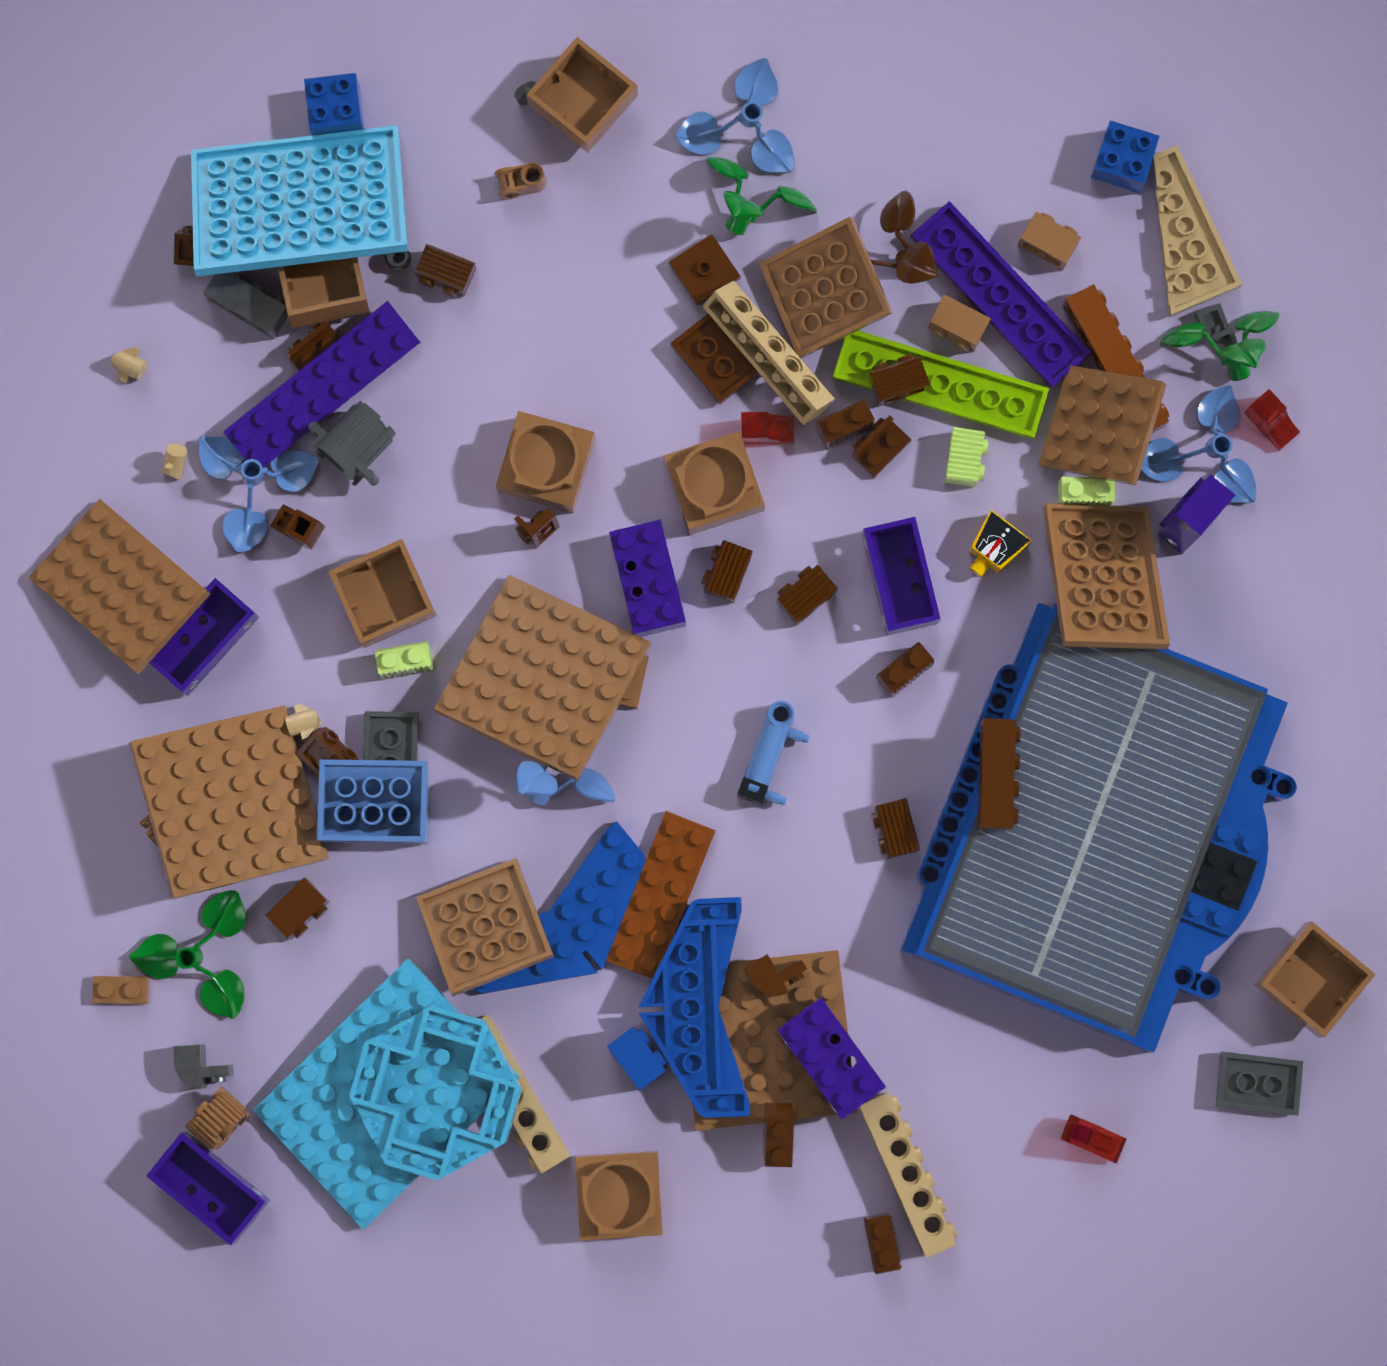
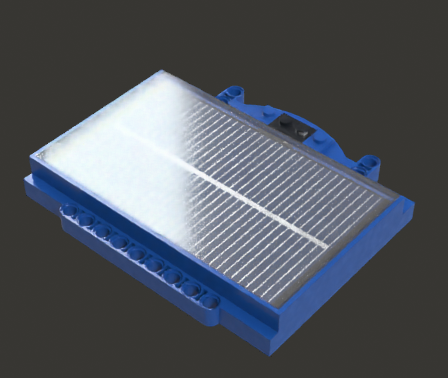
(1128, 839)

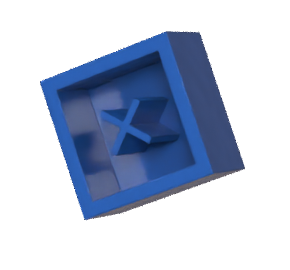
(333, 104)
(1125, 156)
(637, 1057)

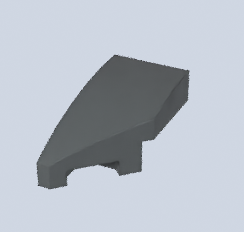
(1216, 324)

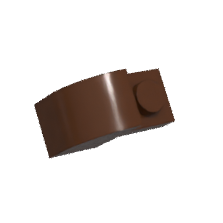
(297, 526)
(767, 979)

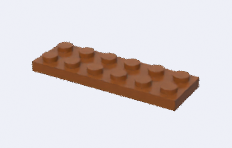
(660, 894)

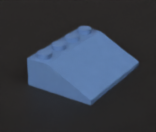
(373, 802)

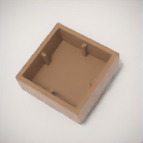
(582, 94)
(323, 291)
(545, 461)
(714, 483)
(382, 593)
(1315, 979)
(618, 1195)

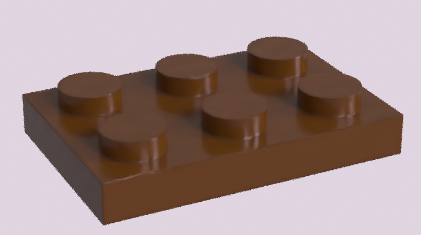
(714, 359)

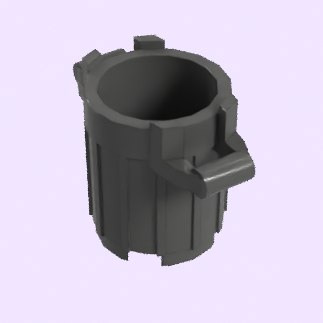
(354, 442)

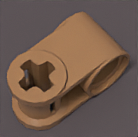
(518, 180)

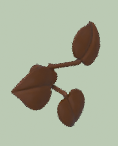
(916, 261)

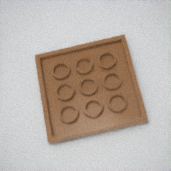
(825, 287)
(1102, 425)
(484, 927)

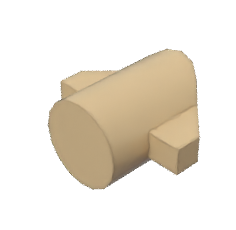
(129, 364)
(174, 461)
(303, 722)

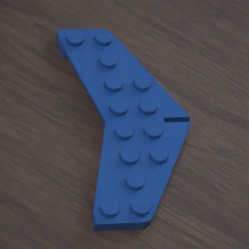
(584, 914)
(691, 1026)

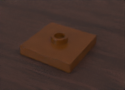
(704, 269)

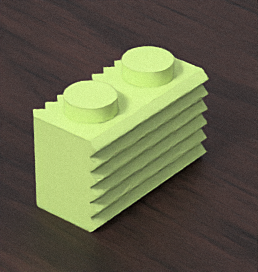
(965, 457)
(1086, 491)
(404, 659)

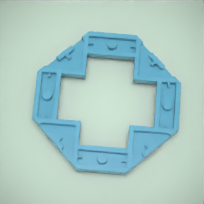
(384, 1120)

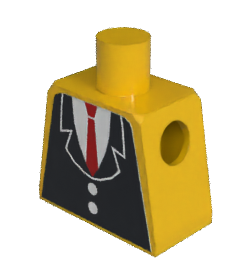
(996, 545)

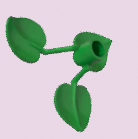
(744, 210)
(1236, 356)
(161, 958)

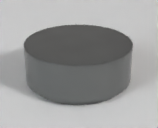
(521, 92)

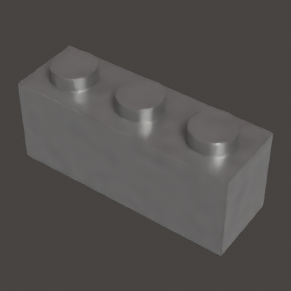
(247, 302)

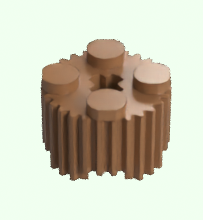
(217, 1119)

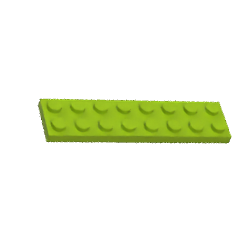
(954, 385)

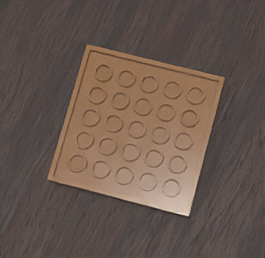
(542, 677)
(227, 801)
(763, 1059)

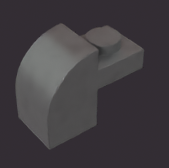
(192, 1068)

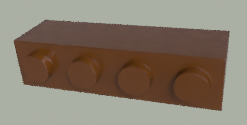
(997, 774)

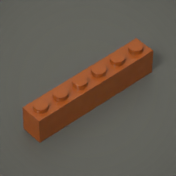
(1103, 338)

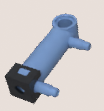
(766, 755)

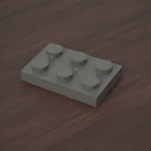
(391, 736)
(1259, 1083)

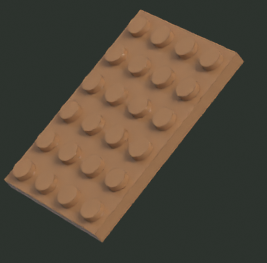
(1105, 576)
(119, 586)

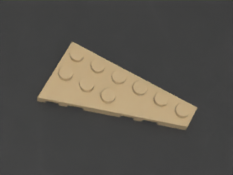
(1192, 250)

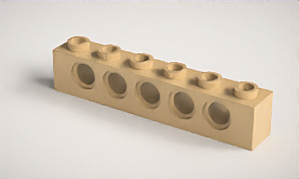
(768, 352)
(556, 1149)
(944, 1235)

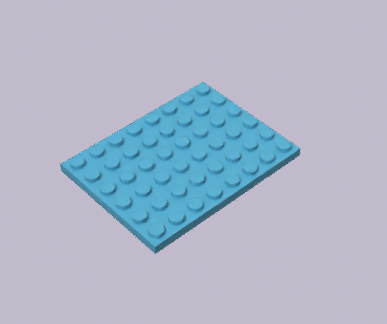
(297, 201)
(325, 1129)

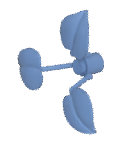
(760, 87)
(1222, 414)
(292, 473)
(540, 785)

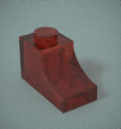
(1272, 419)
(766, 428)
(1093, 1138)

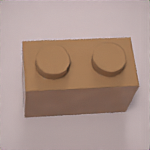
(1049, 240)
(958, 324)

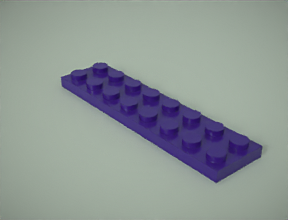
(1001, 295)
(322, 385)

